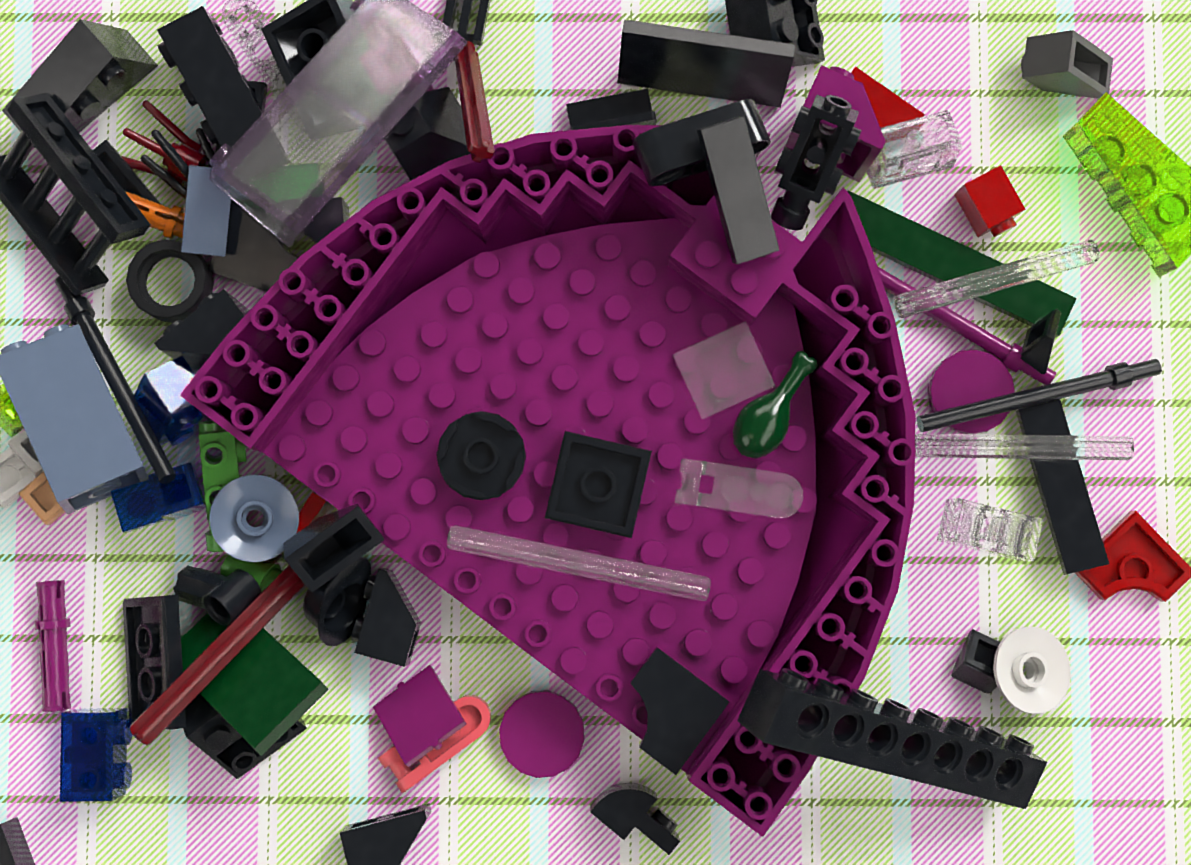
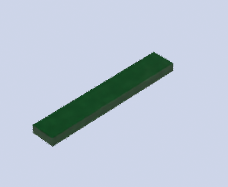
(947, 259)

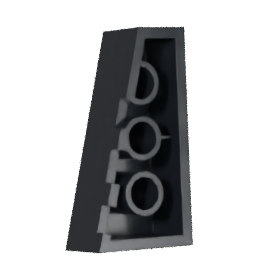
(210, 75)

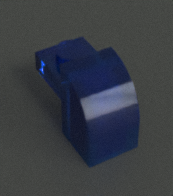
(154, 502)

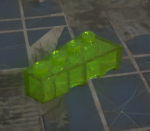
(1140, 179)

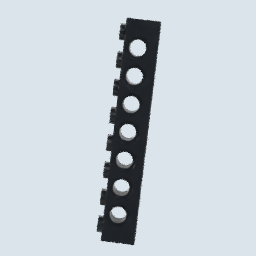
(890, 738)

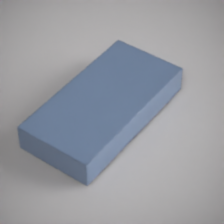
(205, 215)

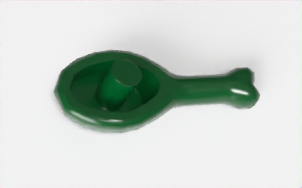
(766, 419)

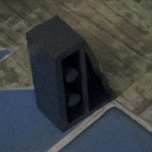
(88, 71)

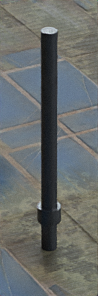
(82, 313)
(1114, 377)

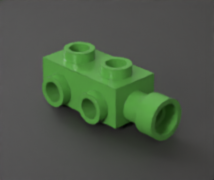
(218, 469)

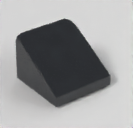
(1040, 341)
(976, 662)

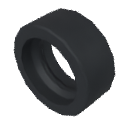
(143, 264)

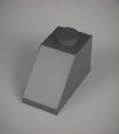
(1066, 65)

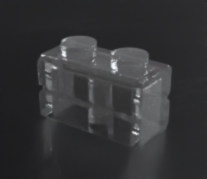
(916, 149)

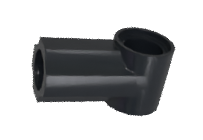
(218, 594)

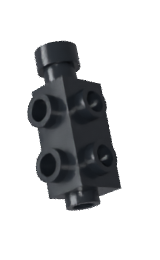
(820, 147)

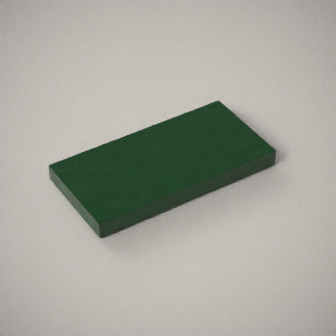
(259, 689)

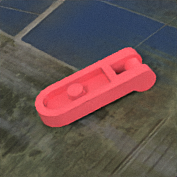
(477, 716)

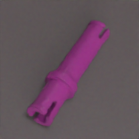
(53, 645)

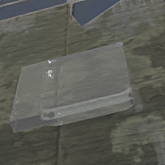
(723, 370)

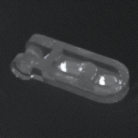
(740, 489)

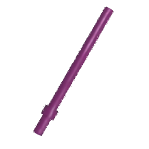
(1007, 353)

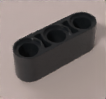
(675, 148)

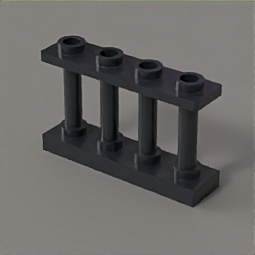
(87, 180)

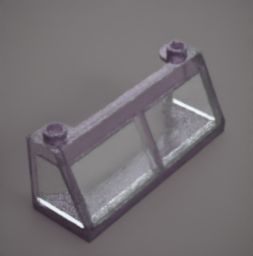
(335, 114)

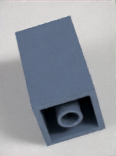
(70, 417)

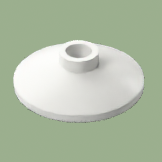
(1046, 670)

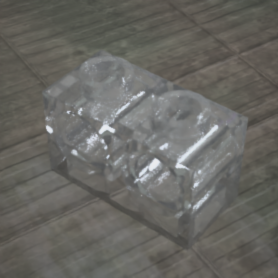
(990, 529)

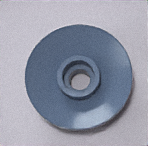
(230, 514)

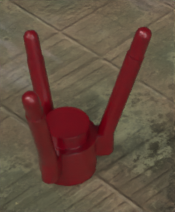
(189, 149)

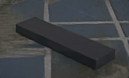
(1064, 494)

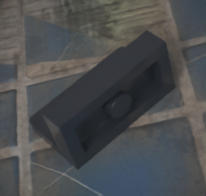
(612, 110)

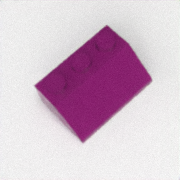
(871, 141)

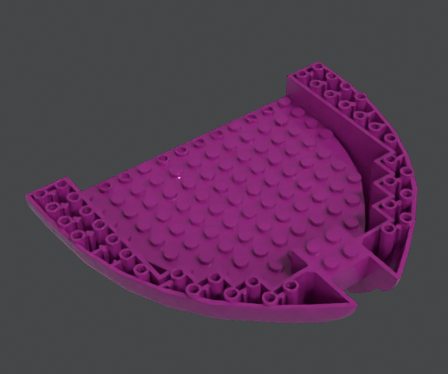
(558, 302)

